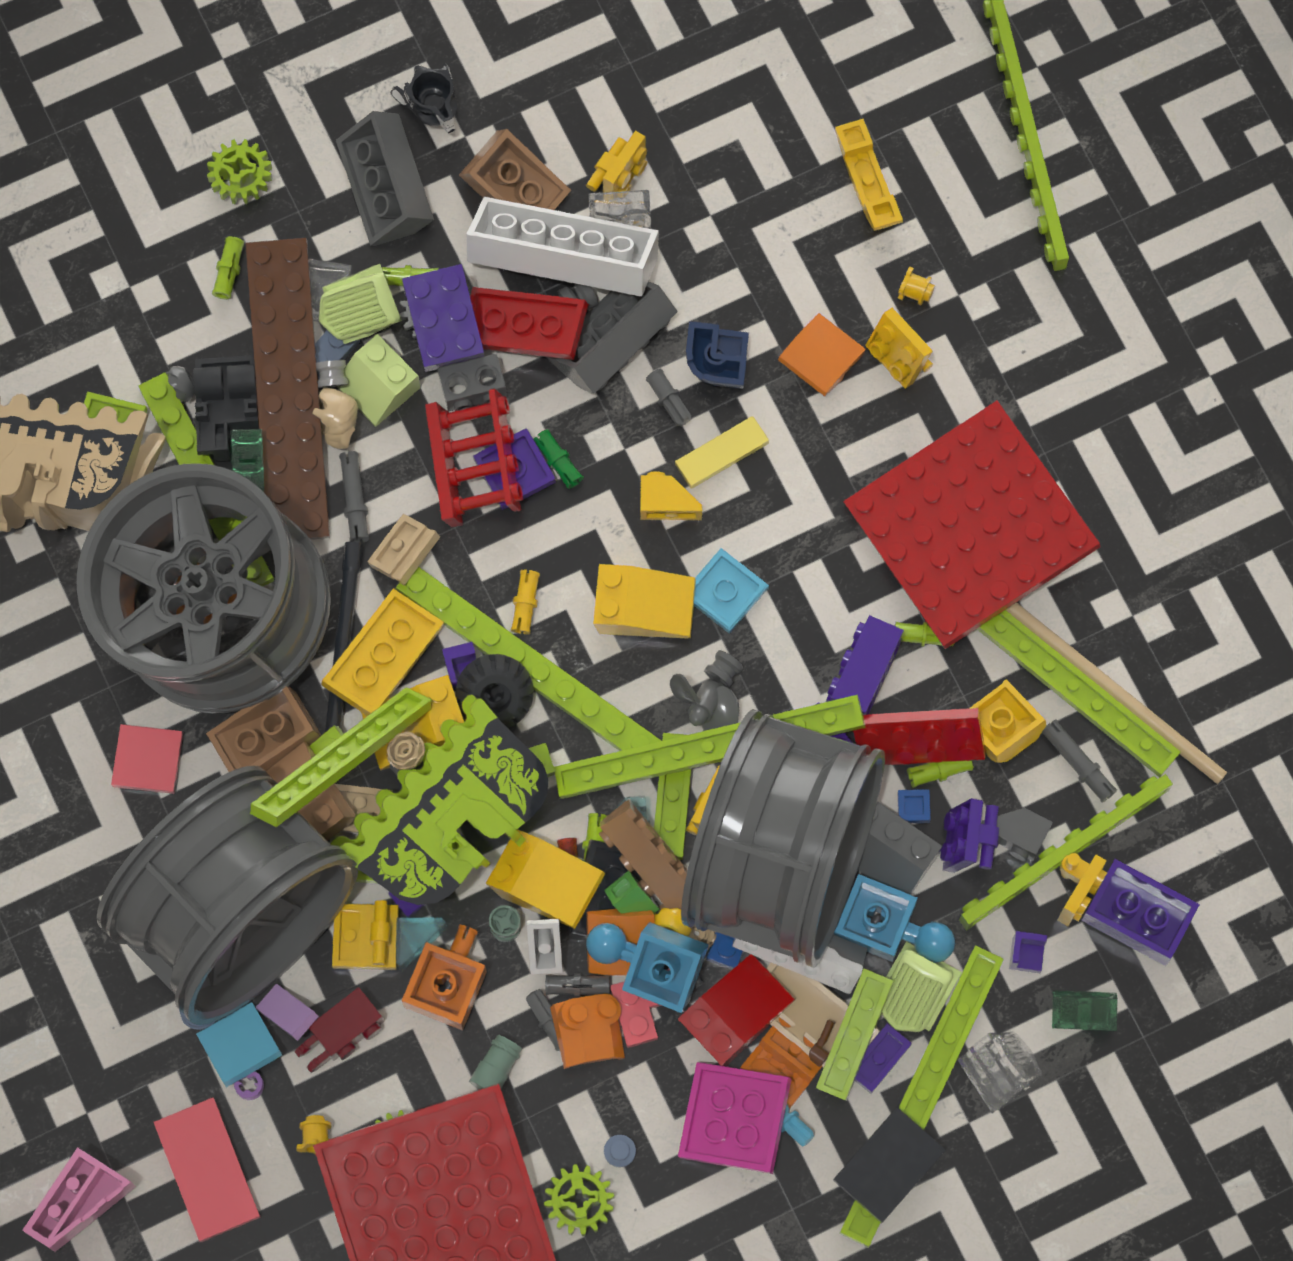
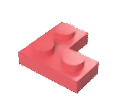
(635, 1016)

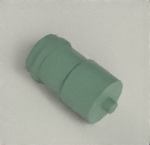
(496, 1063)

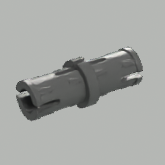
(599, 984)

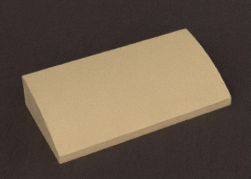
(811, 1009)

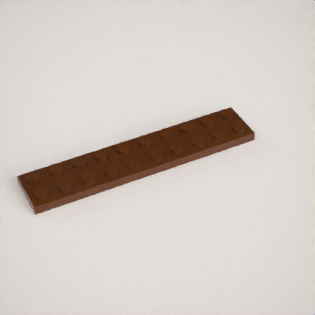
(288, 382)

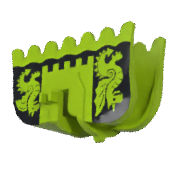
(474, 777)

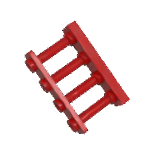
(444, 449)

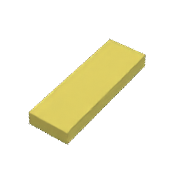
(722, 452)

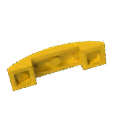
(866, 175)

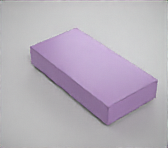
(287, 1012)

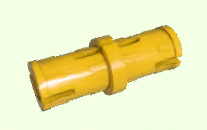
(525, 602)

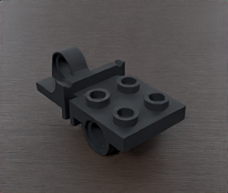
(224, 402)

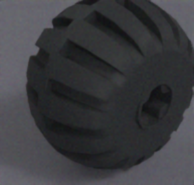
(512, 680)

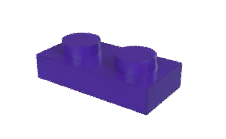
(881, 1057)

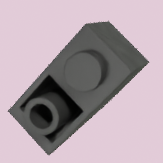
(1022, 832)

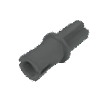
(668, 397)
(541, 1009)

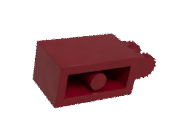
(342, 1029)

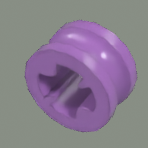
(247, 1094)

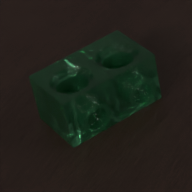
(247, 455)
(1084, 1010)

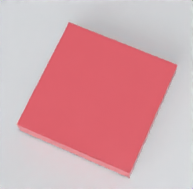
(147, 759)

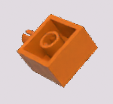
(443, 965)

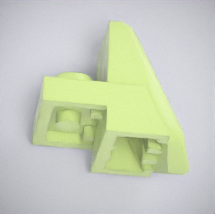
(358, 305)
(917, 991)

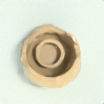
(338, 415)

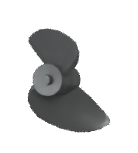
(711, 706)

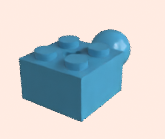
(896, 907)
(654, 950)

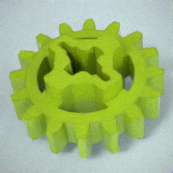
(249, 179)
(563, 1201)

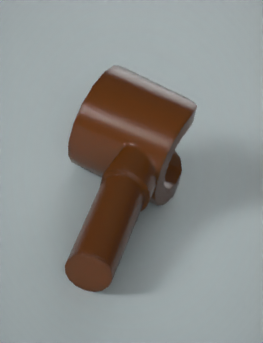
(817, 1053)

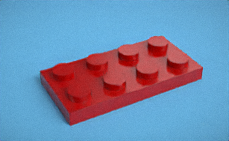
(528, 322)
(924, 736)

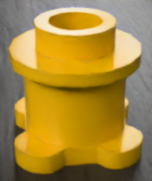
(916, 287)
(314, 1131)

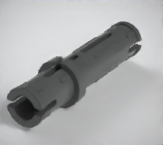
(355, 508)
(1079, 761)

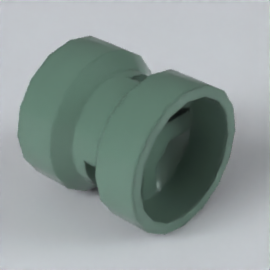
(504, 918)

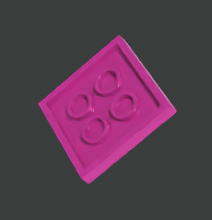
(734, 1117)

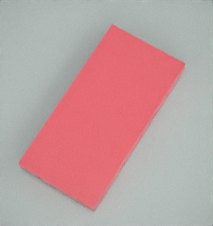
(207, 1169)

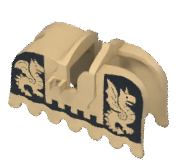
(67, 464)

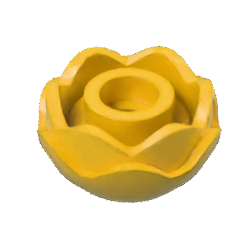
(672, 920)

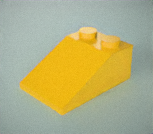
(643, 602)
(443, 707)
(545, 880)

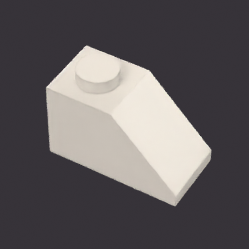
(544, 946)

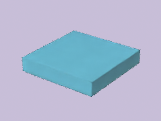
(727, 590)
(239, 1044)

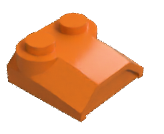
(588, 1029)

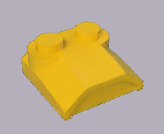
(1008, 722)

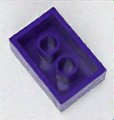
(443, 317)
(868, 663)
(1140, 912)

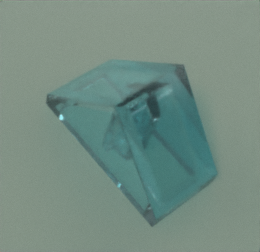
(412, 936)

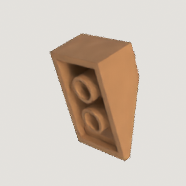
(513, 174)
(264, 732)
(329, 810)

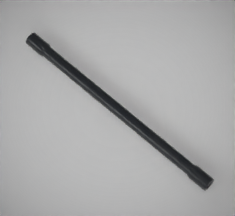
(351, 568)

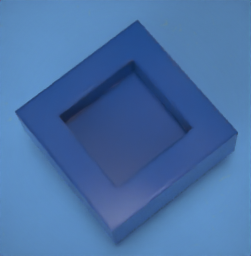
(914, 805)
(723, 953)

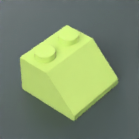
(379, 380)

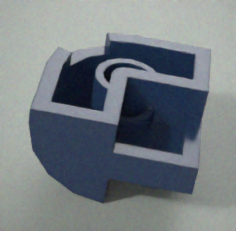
(717, 354)

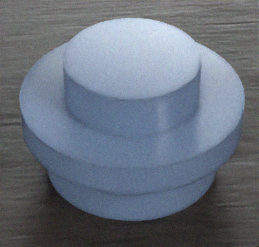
(619, 1151)

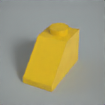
(667, 499)

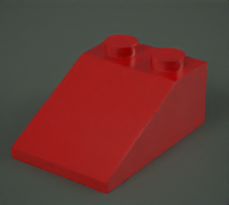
(736, 1010)

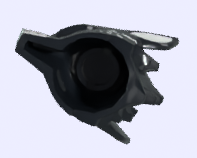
(430, 96)

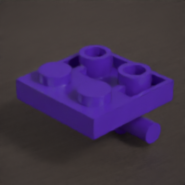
(967, 834)

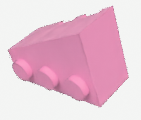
(76, 1200)

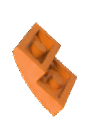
(821, 354)
(632, 926)
(784, 1058)

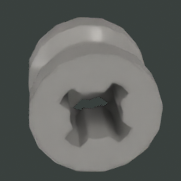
(331, 373)

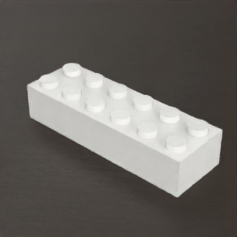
(562, 246)

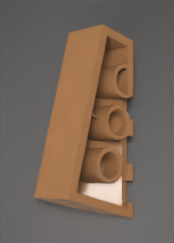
(646, 853)

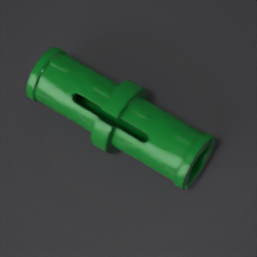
(558, 459)

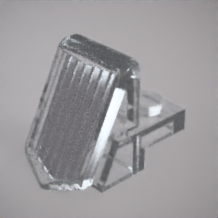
(1000, 1068)

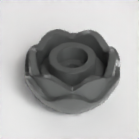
(182, 383)

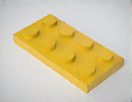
(382, 653)

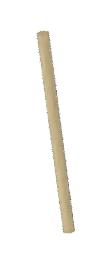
(1186, 748)

